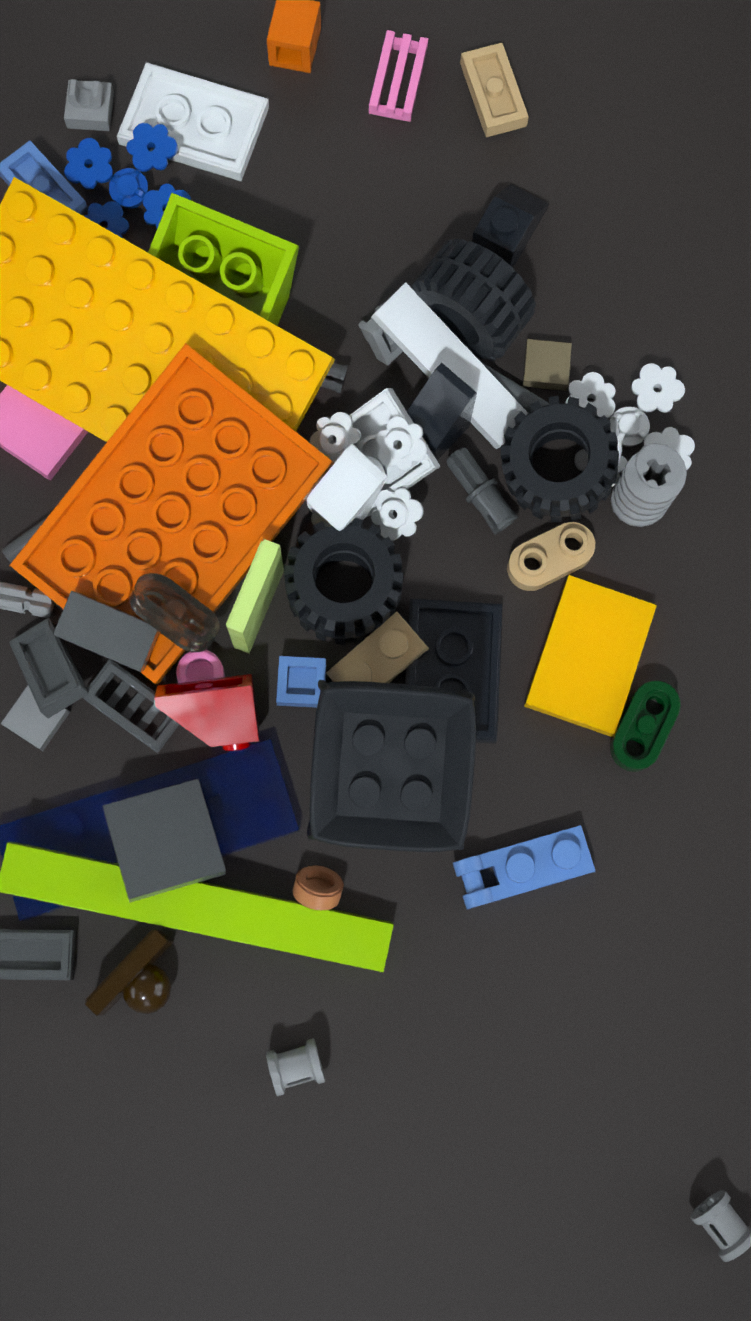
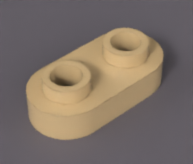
(553, 556)

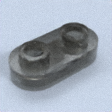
(174, 612)

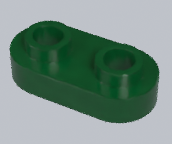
(645, 728)

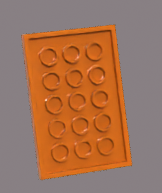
(175, 494)

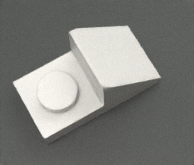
(347, 489)

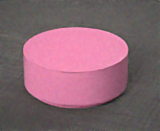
(199, 666)

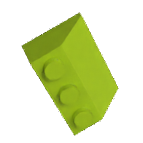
(227, 256)

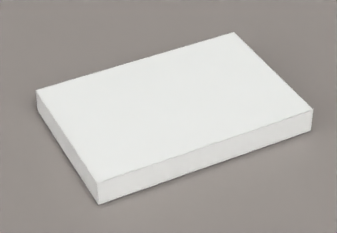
(208, 120)

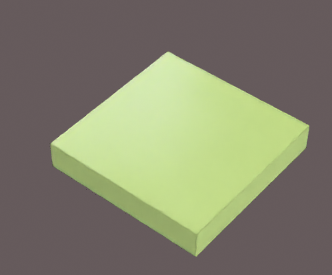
(255, 596)

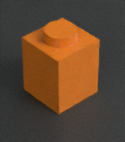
(294, 34)

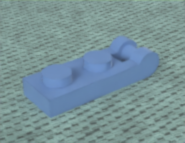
(526, 866)

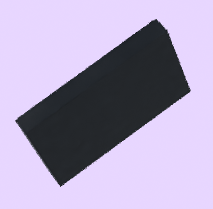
(461, 654)

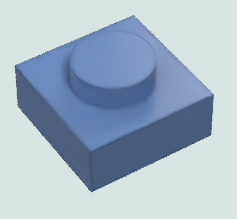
(299, 681)

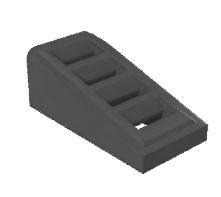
(98, 684)

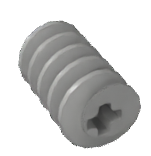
(648, 485)

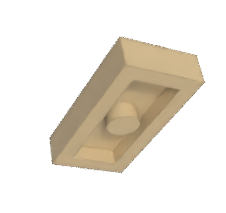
(494, 89)
(381, 654)

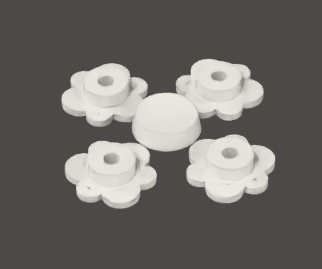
(630, 422)
(389, 455)

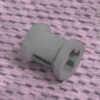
(295, 1067)
(723, 1225)

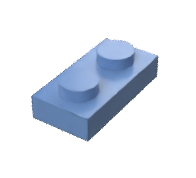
(35, 170)

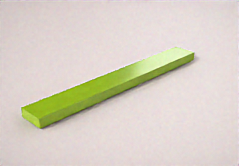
(198, 908)

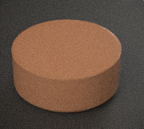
(318, 888)

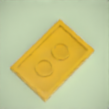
(590, 656)

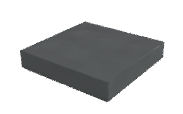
(164, 840)

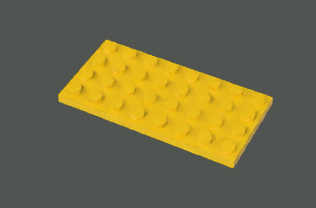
(101, 320)

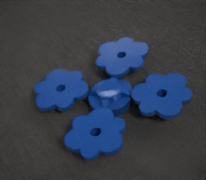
(129, 185)

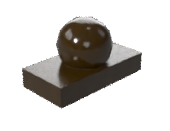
(136, 979)

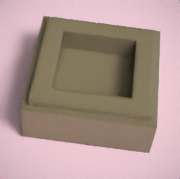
(547, 364)

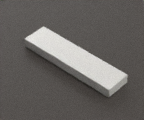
(430, 343)

